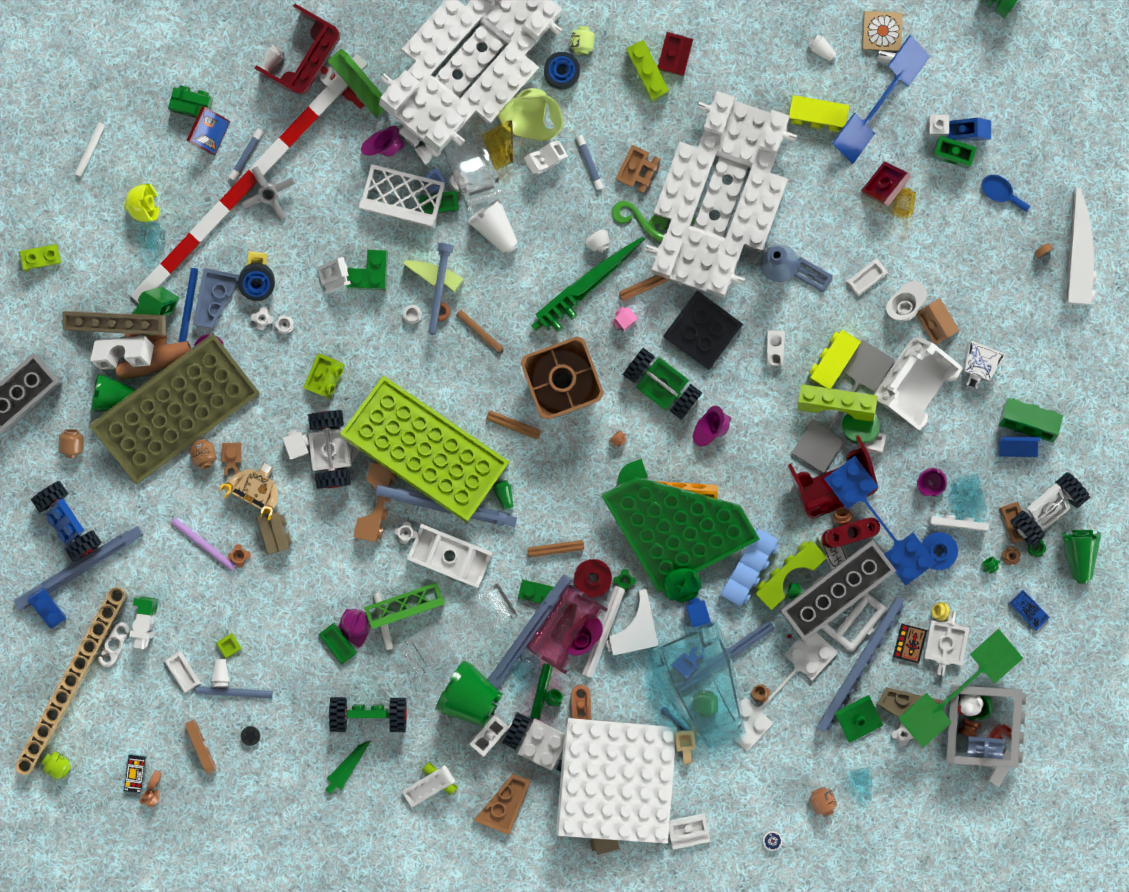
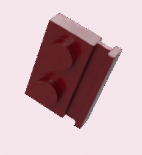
(675, 54)

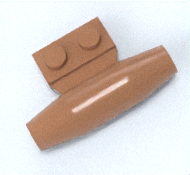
(162, 356)

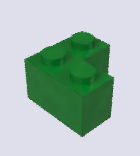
(372, 277)
(156, 302)

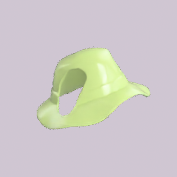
(528, 125)

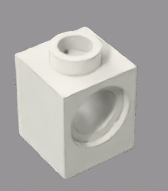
(937, 125)

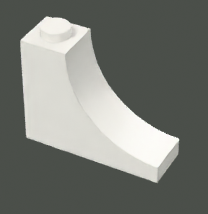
(639, 633)

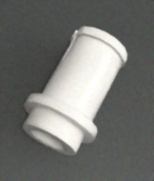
(885, 57)

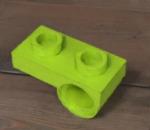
(39, 257)

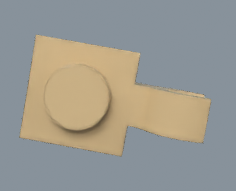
(685, 742)

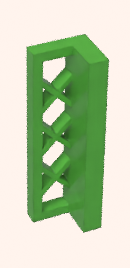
(357, 81)
(407, 612)

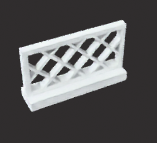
(395, 211)

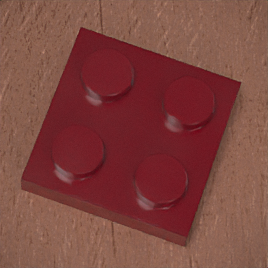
(886, 183)

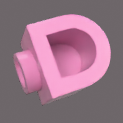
(624, 319)

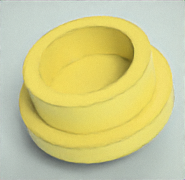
(940, 611)

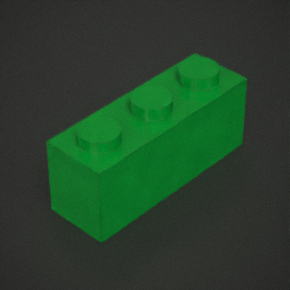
(1030, 420)

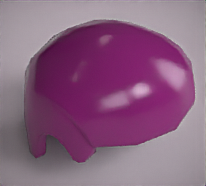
(936, 477)

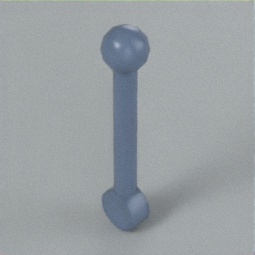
(664, 710)

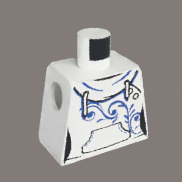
(980, 363)

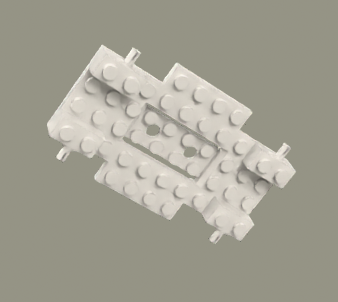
(432, 104)
(742, 140)

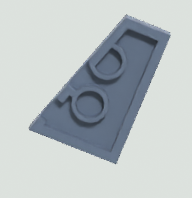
(213, 295)

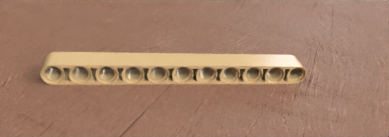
(65, 687)

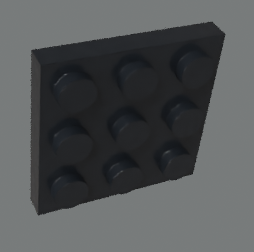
(703, 330)

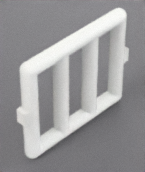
(866, 630)

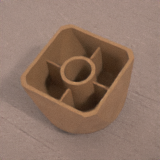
(568, 357)

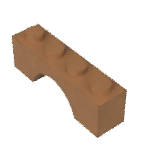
(370, 526)

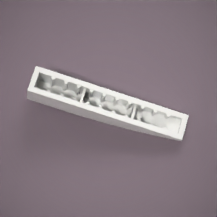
(1081, 255)

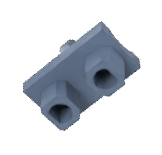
(985, 747)

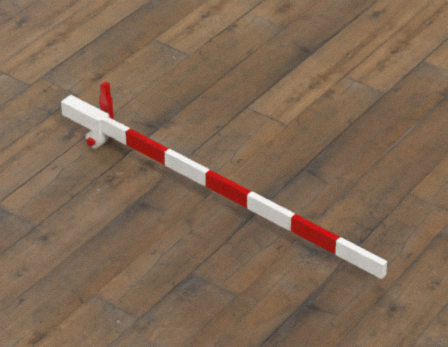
(335, 87)

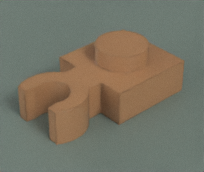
(231, 454)

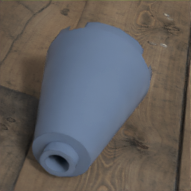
(782, 268)

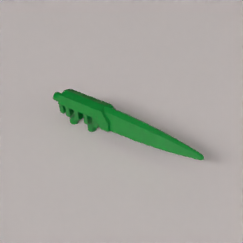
(568, 298)

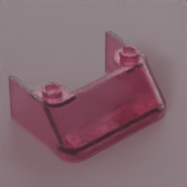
(563, 626)

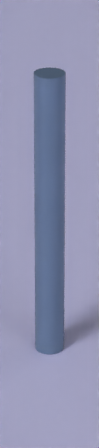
(234, 692)

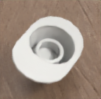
(907, 301)

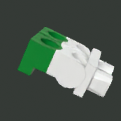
(144, 621)

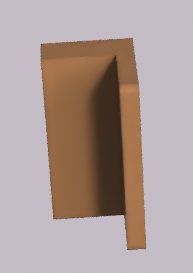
(937, 321)

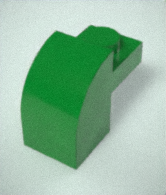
(631, 470)

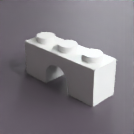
(135, 350)

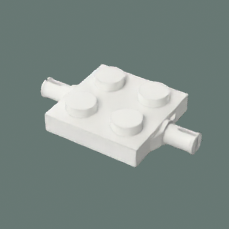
(946, 643)

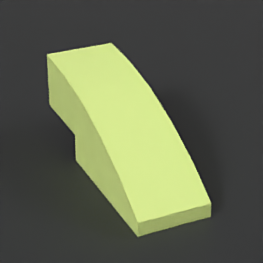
(429, 273)

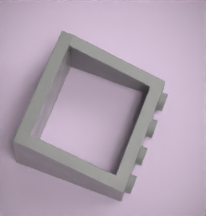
(1017, 736)

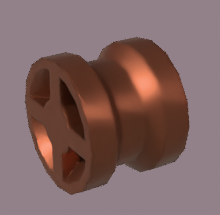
(969, 728)

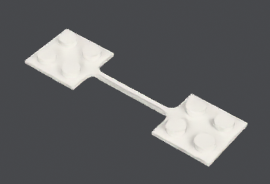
(808, 657)

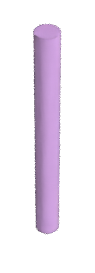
(203, 544)

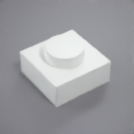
(877, 445)

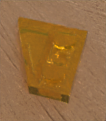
(500, 144)

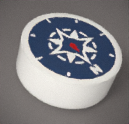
(772, 840)

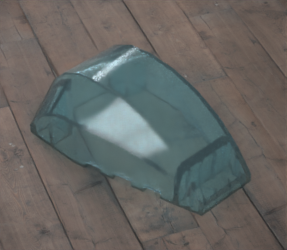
(700, 683)

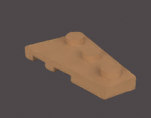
(504, 805)

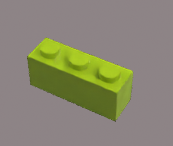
(647, 71)

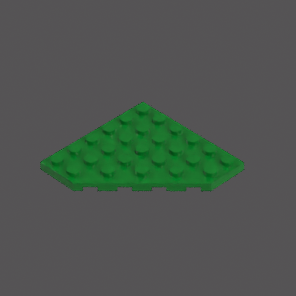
(677, 526)

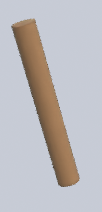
(478, 330)

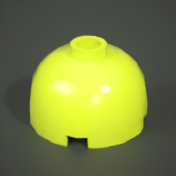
(140, 203)

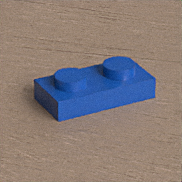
(47, 608)

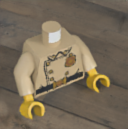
(254, 488)

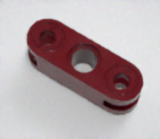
(841, 532)

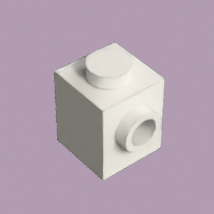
(296, 444)

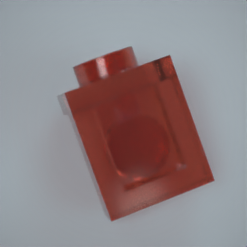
(998, 730)

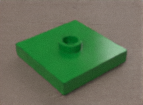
(858, 718)

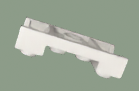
(469, 559)

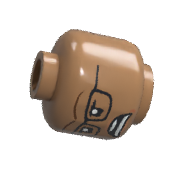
(203, 453)

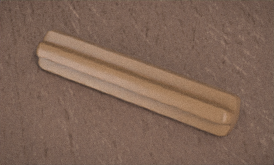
(642, 287)
(513, 425)
(556, 548)

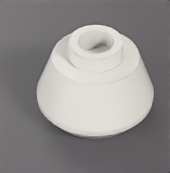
(598, 241)

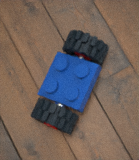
(65, 522)

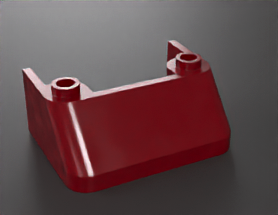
(325, 40)
(815, 492)

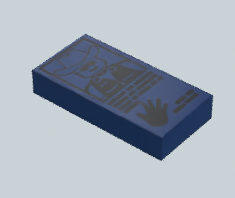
(1029, 610)

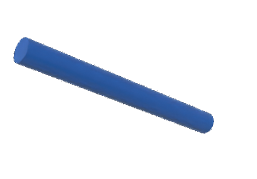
(188, 304)

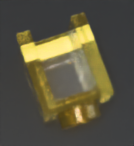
(904, 203)

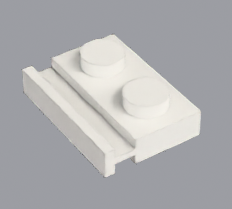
(334, 275)
(688, 831)

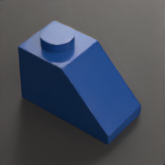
(970, 129)

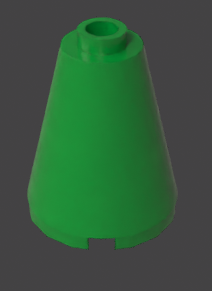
(108, 393)
(1081, 553)

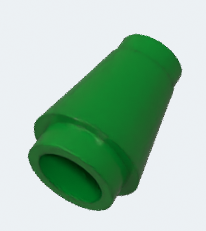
(504, 494)

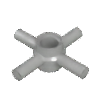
(265, 199)

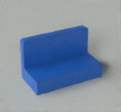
(1018, 446)

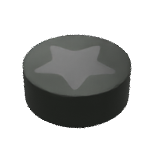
(250, 735)

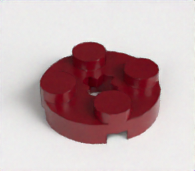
(590, 567)

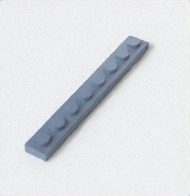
(865, 657)

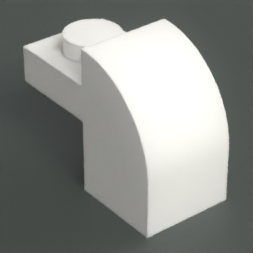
(546, 157)

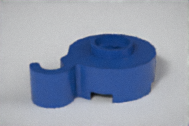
(949, 547)

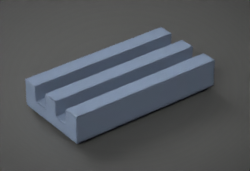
(808, 281)

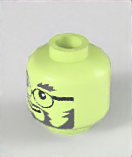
(582, 41)

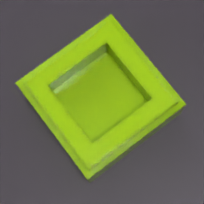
(228, 645)

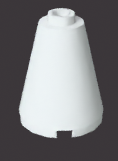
(495, 226)

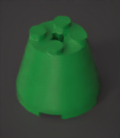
(469, 696)

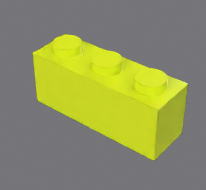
(818, 113)
(834, 359)

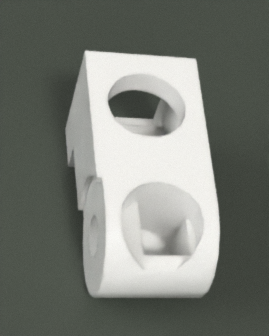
(775, 347)

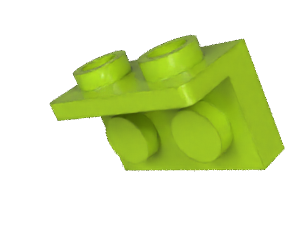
(324, 376)

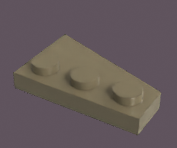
(898, 701)

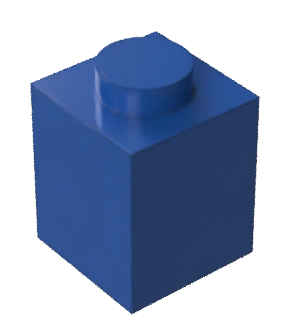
(697, 612)

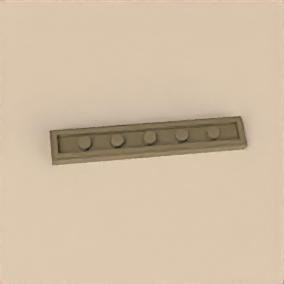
(114, 322)

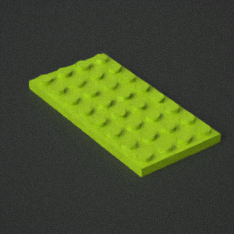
(424, 449)

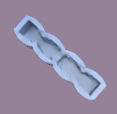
(748, 568)

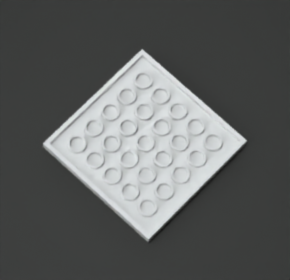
(616, 781)

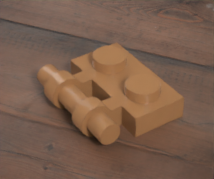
(632, 166)

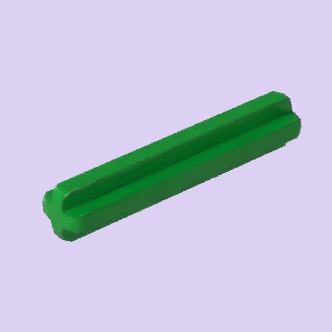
(541, 691)

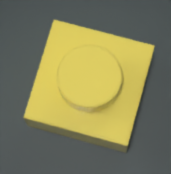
(256, 257)

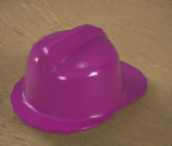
(384, 142)
(710, 426)
(355, 626)
(586, 638)

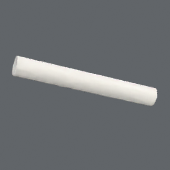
(90, 149)
(385, 629)

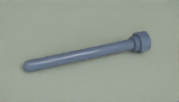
(444, 252)

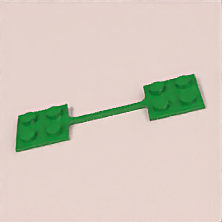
(926, 718)

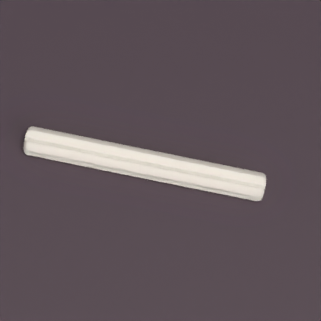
(607, 622)

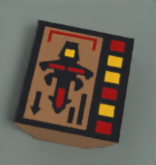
(910, 643)

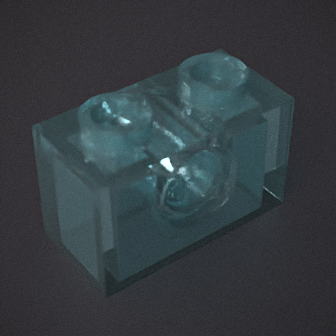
(972, 483)

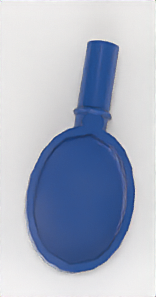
(1000, 190)

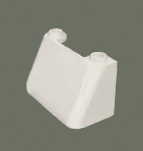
(916, 380)

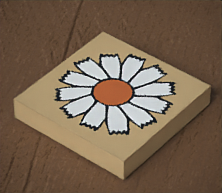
(882, 31)

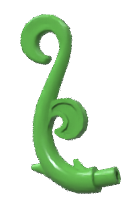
(647, 226)

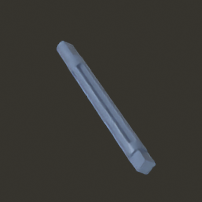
(422, 500)
(81, 565)
(529, 631)

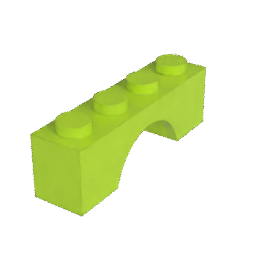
(857, 405)
(772, 592)

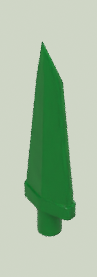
(343, 771)

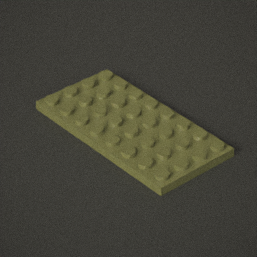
(174, 408)

